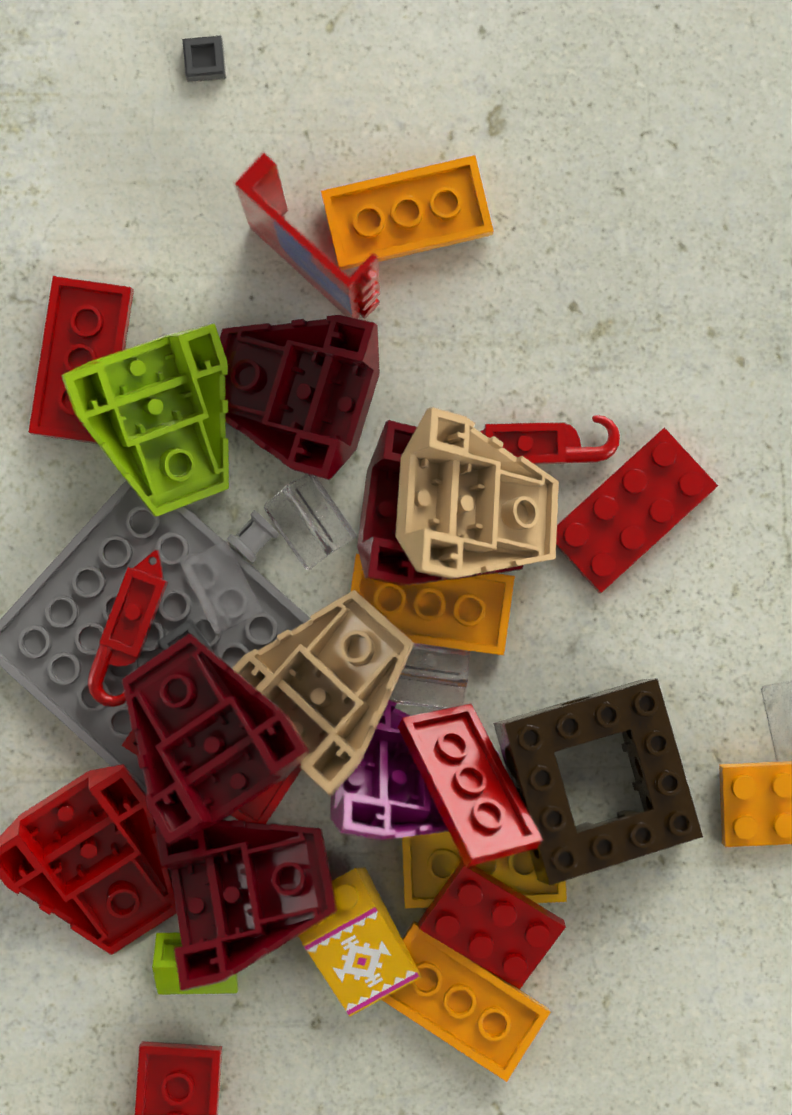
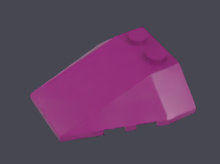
(386, 791)

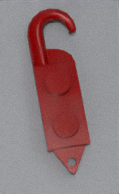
(553, 441)
(128, 625)

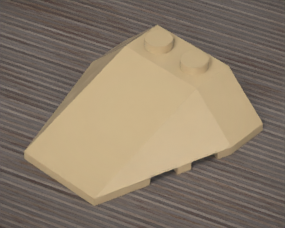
(471, 501)
(332, 682)

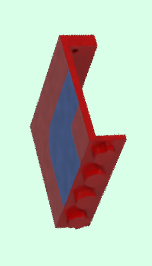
(264, 208)

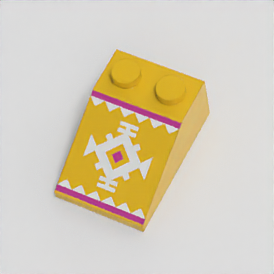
(360, 945)

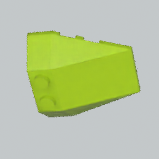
(160, 415)

